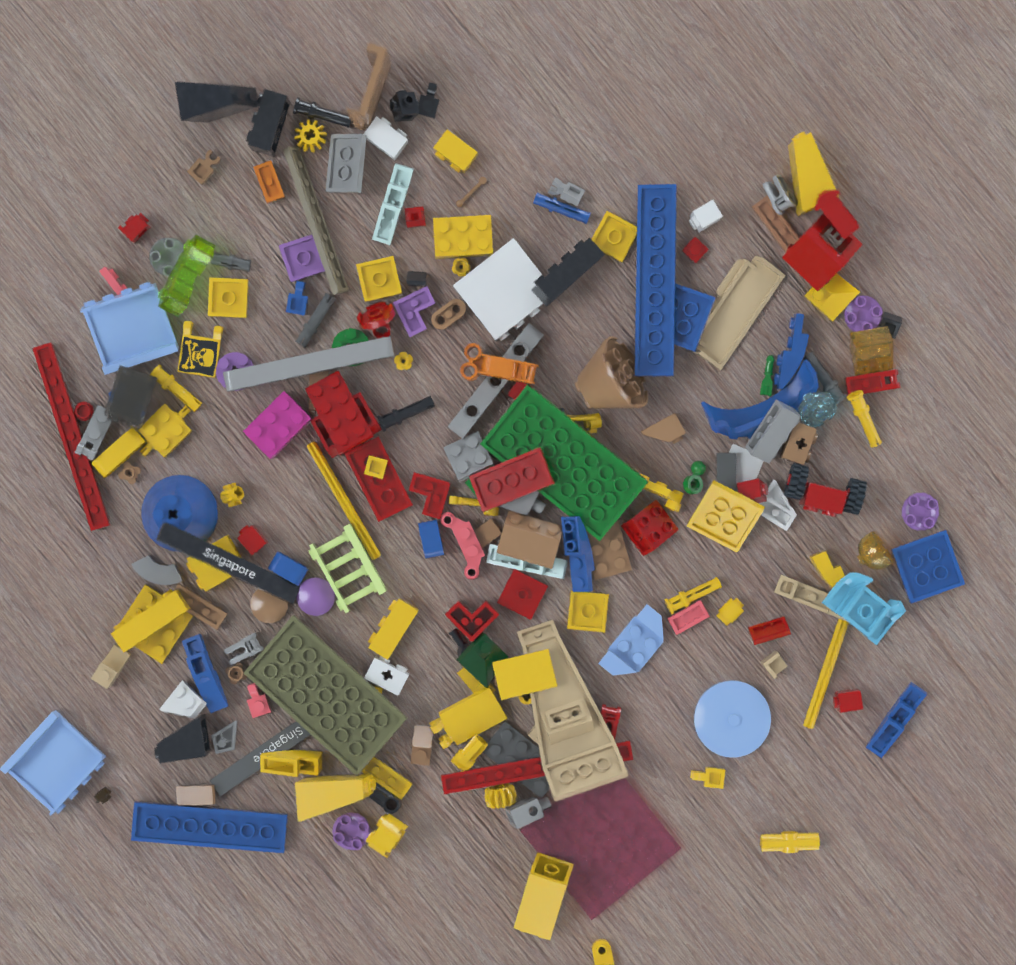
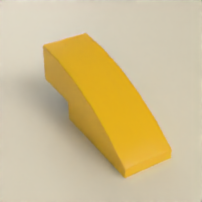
(823, 565)
(291, 762)

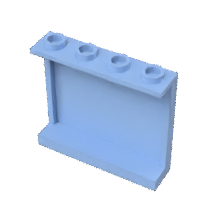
(130, 327)
(54, 762)

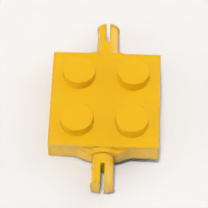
(165, 430)

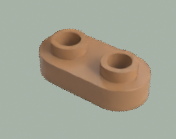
(448, 314)

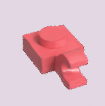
(258, 703)

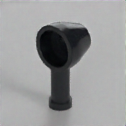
(462, 646)

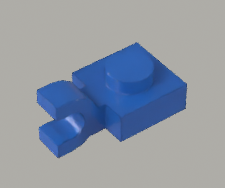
(297, 302)

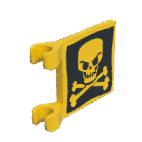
(198, 353)

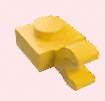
(712, 777)

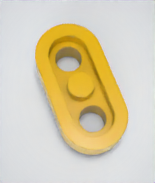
(604, 958)

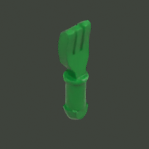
(767, 383)

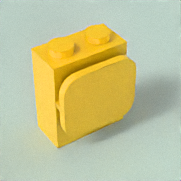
(208, 576)

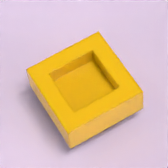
(375, 467)

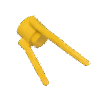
(590, 421)

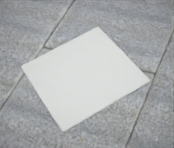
(746, 465)

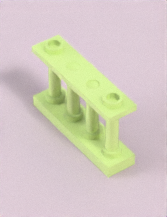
(357, 552)

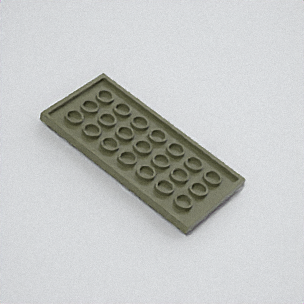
(325, 695)

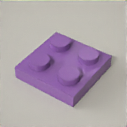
(301, 258)

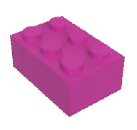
(277, 425)

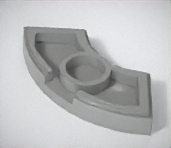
(157, 573)

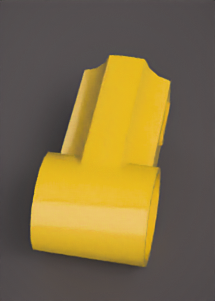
(466, 757)

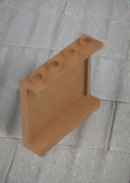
(381, 64)

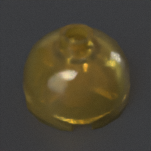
(873, 552)

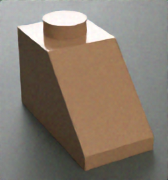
(666, 430)

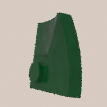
(479, 658)

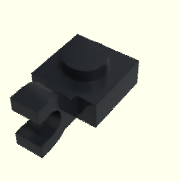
(428, 104)

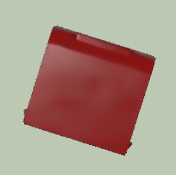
(816, 258)

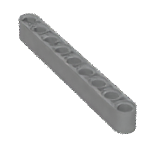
(308, 364)

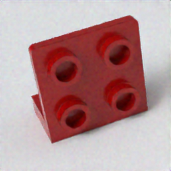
(650, 528)

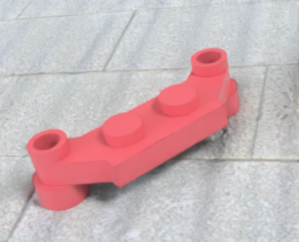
(467, 541)

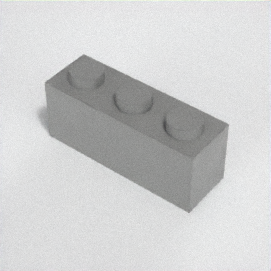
(773, 431)

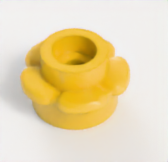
(466, 267)
(408, 361)

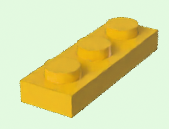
(388, 778)

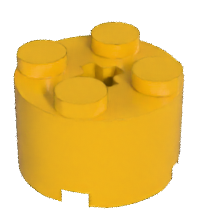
(387, 835)

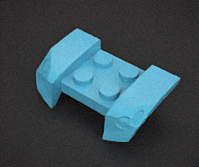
(863, 607)

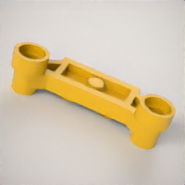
(673, 497)

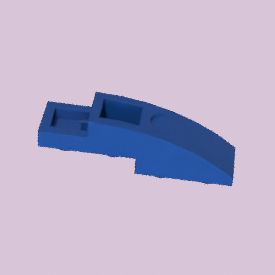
(790, 360)
(580, 553)
(204, 674)

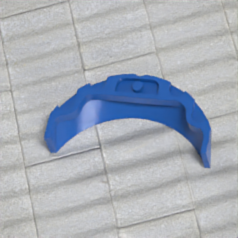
(746, 420)

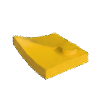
(832, 297)

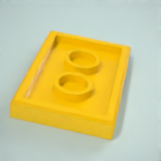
(524, 674)

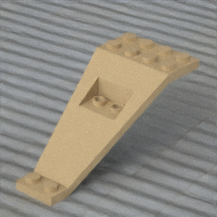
(578, 749)

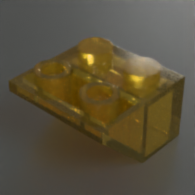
(871, 350)

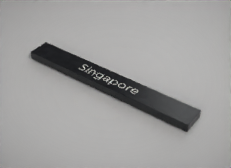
(227, 562)

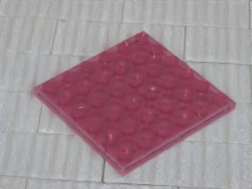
(607, 838)

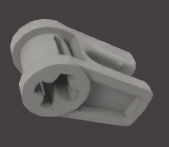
(784, 199)
(251, 647)

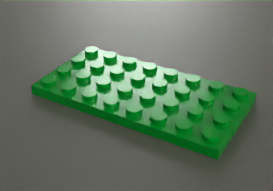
(585, 472)

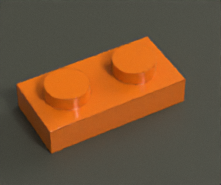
(269, 181)

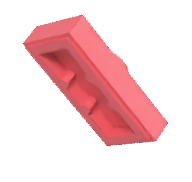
(688, 617)

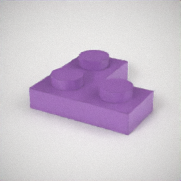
(409, 308)

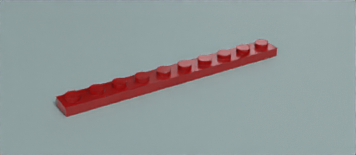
(71, 436)
(506, 772)

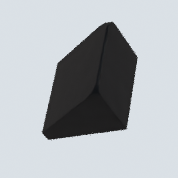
(416, 278)
(892, 321)

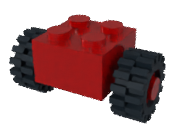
(824, 498)

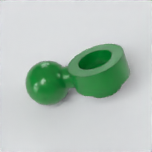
(698, 468)

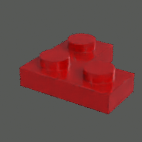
(434, 489)

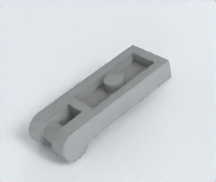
(94, 434)

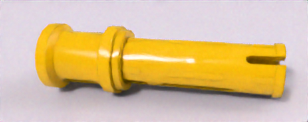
(168, 382)
(862, 410)
(713, 585)

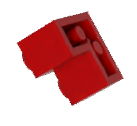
(471, 623)

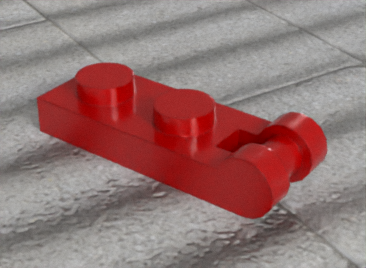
(872, 382)

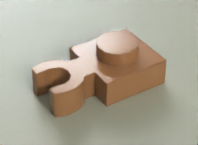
(201, 169)

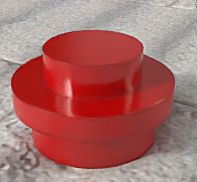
(84, 411)

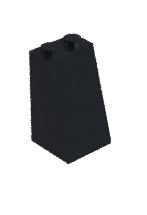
(213, 101)

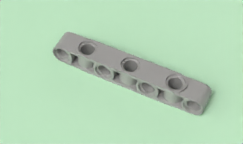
(486, 391)

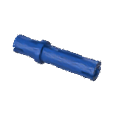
(562, 208)

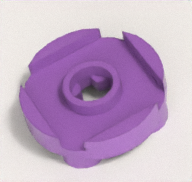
(227, 363)

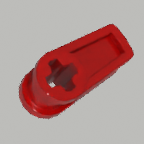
(611, 715)

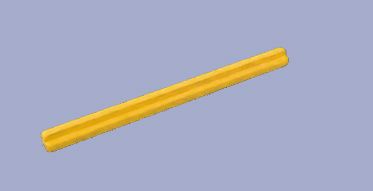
(343, 500)
(825, 674)

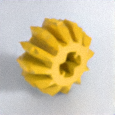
(308, 129)
(500, 796)

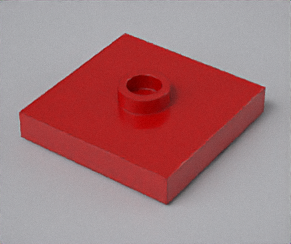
(522, 594)

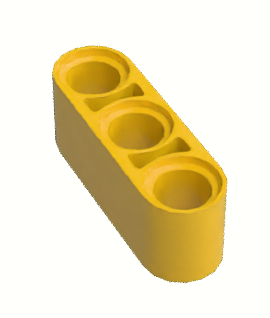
(118, 452)

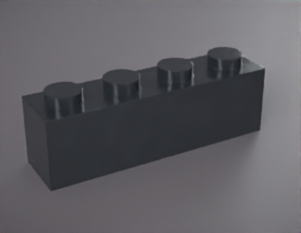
(567, 272)

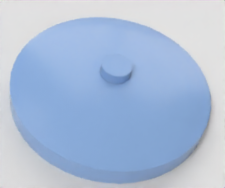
(732, 718)

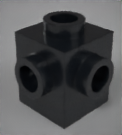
(404, 106)

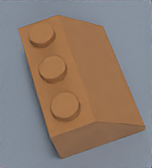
(530, 539)

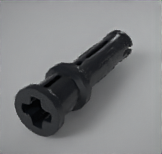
(312, 110)
(397, 416)

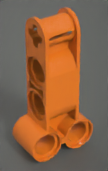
(498, 367)

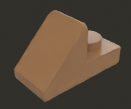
(421, 745)

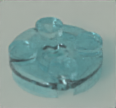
(820, 400)

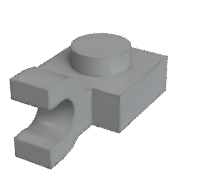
(568, 192)

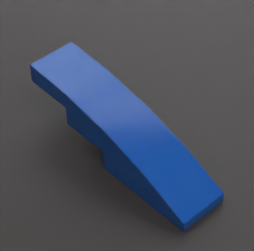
(896, 719)

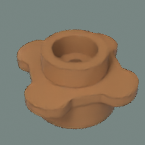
(134, 473)
(231, 673)

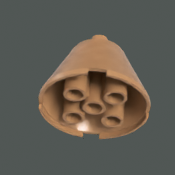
(611, 379)

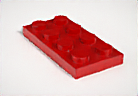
(339, 412)
(511, 479)
(384, 495)

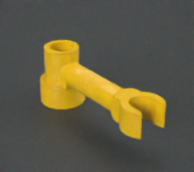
(455, 500)

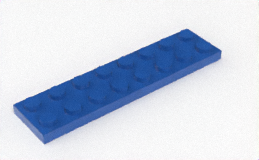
(209, 827)

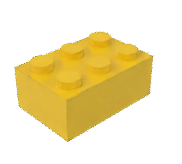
(463, 236)

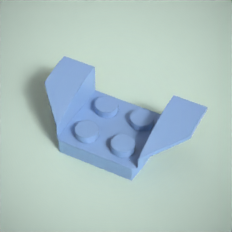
(635, 643)

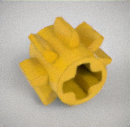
(232, 495)

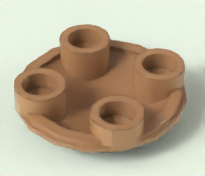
(267, 607)

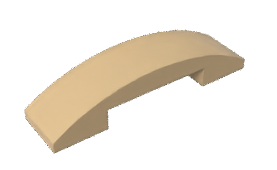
(803, 594)

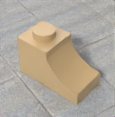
(111, 667)

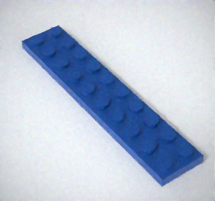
(655, 280)

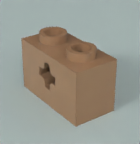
(790, 450)

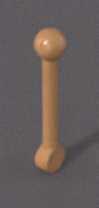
(482, 181)

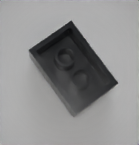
(268, 122)

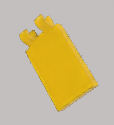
(468, 717)

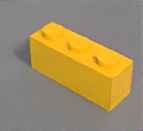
(392, 628)

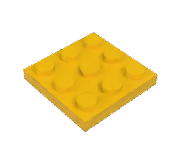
(725, 516)
(161, 642)

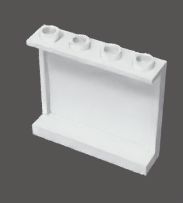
(501, 290)

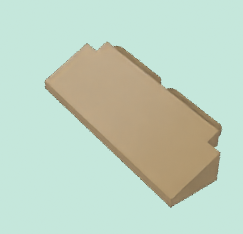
(737, 307)

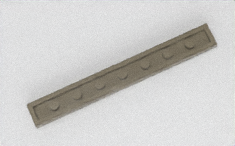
(315, 220)

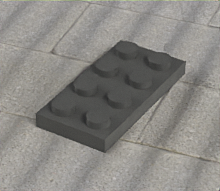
(511, 746)

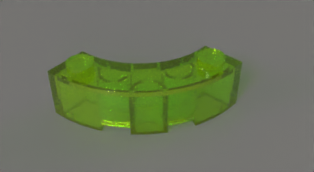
(178, 287)

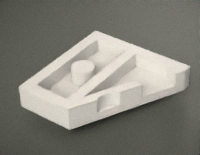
(777, 507)
(184, 702)

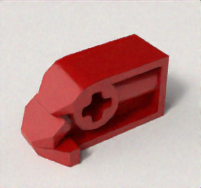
(836, 212)

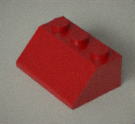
(366, 412)

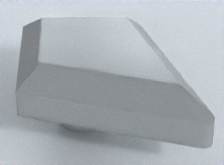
(225, 739)

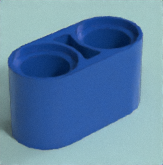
(431, 539)
(288, 568)

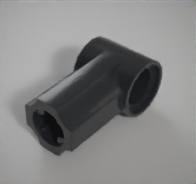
(382, 796)

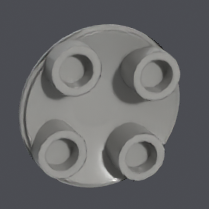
(165, 254)

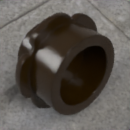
(103, 795)

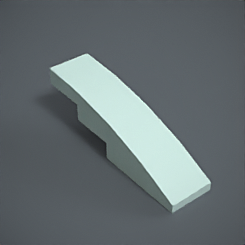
(392, 204)
(558, 569)

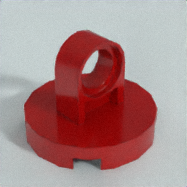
(377, 316)

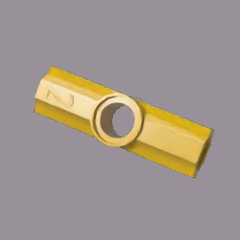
(789, 842)

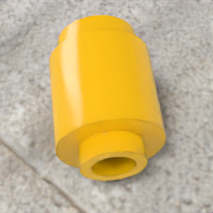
(730, 611)

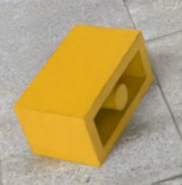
(455, 152)

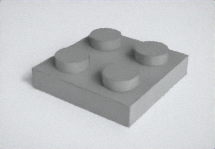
(468, 456)

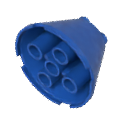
(188, 496)

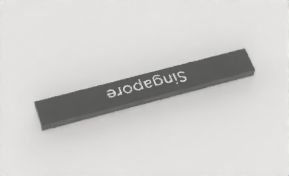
(251, 762)

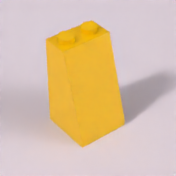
(808, 172)
(325, 793)
(543, 896)

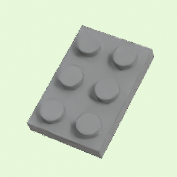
(346, 163)

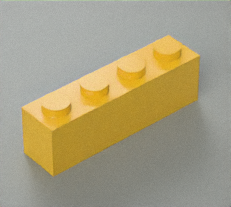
(150, 621)

